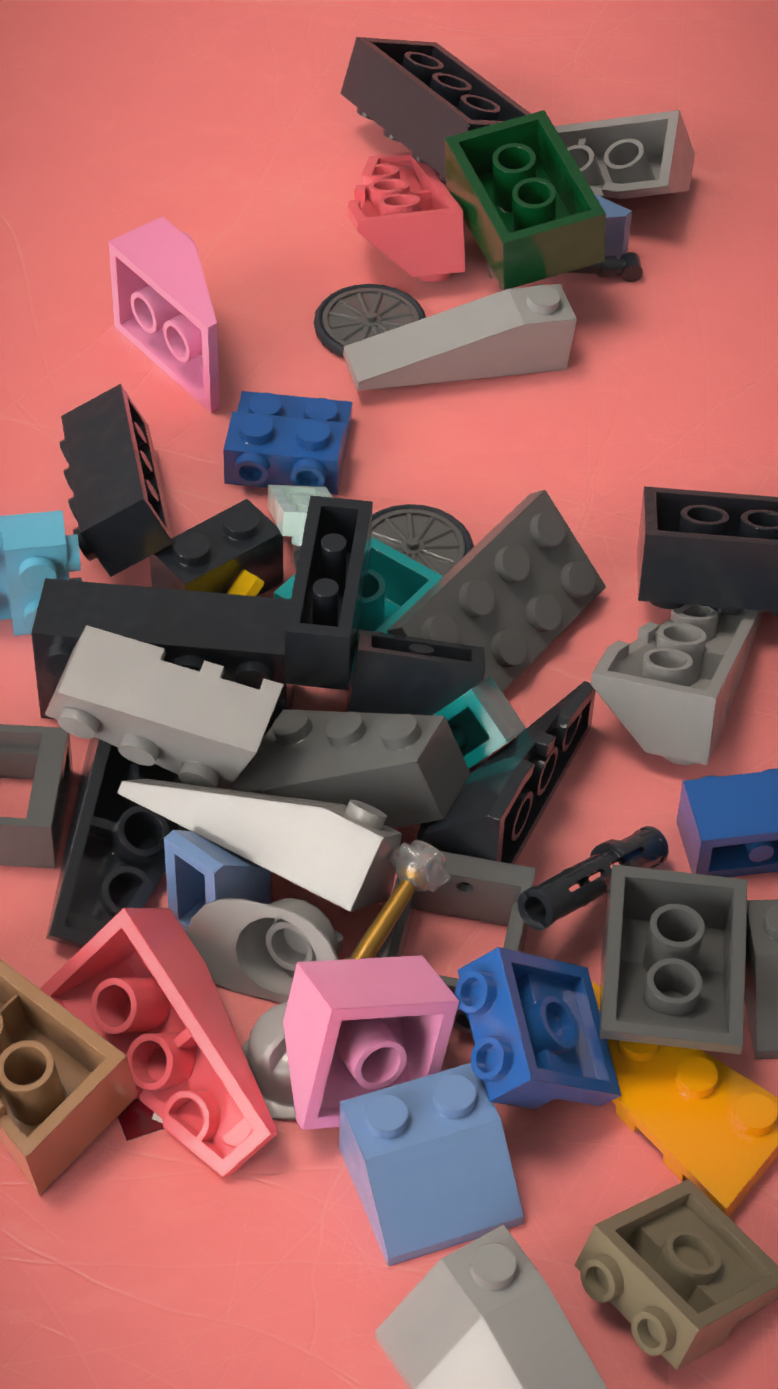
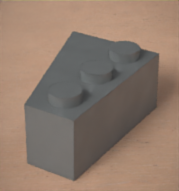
(389, 761)

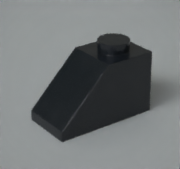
(411, 673)

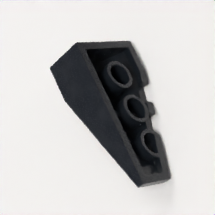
(514, 785)
(111, 847)

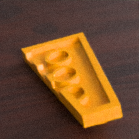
(698, 1114)

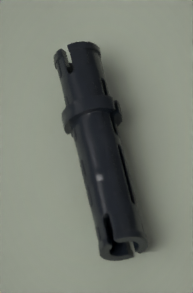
(552, 898)

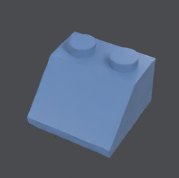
(429, 1163)

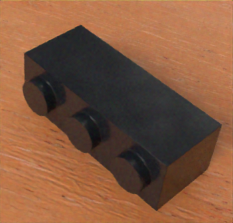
(328, 593)

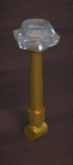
(418, 869)

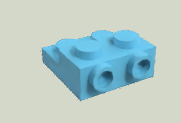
(31, 550)

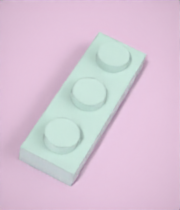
(290, 506)

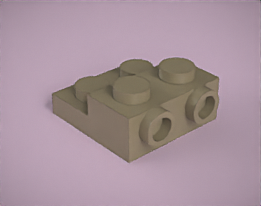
(677, 1273)

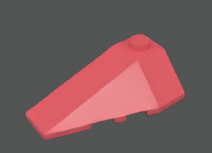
(159, 1006)

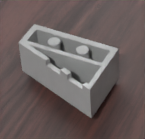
(161, 710)

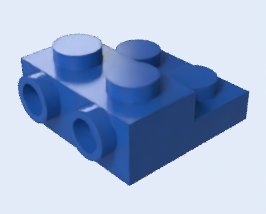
(287, 441)
(535, 1030)

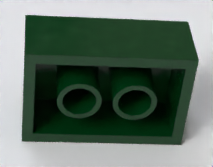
(525, 200)

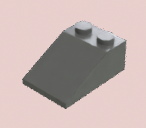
(674, 959)

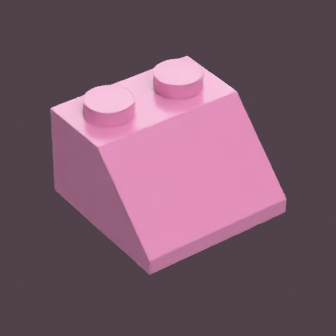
(362, 1030)

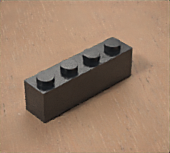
(114, 482)

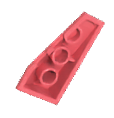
(409, 216)

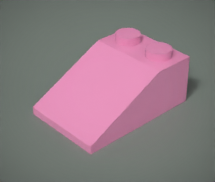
(166, 306)

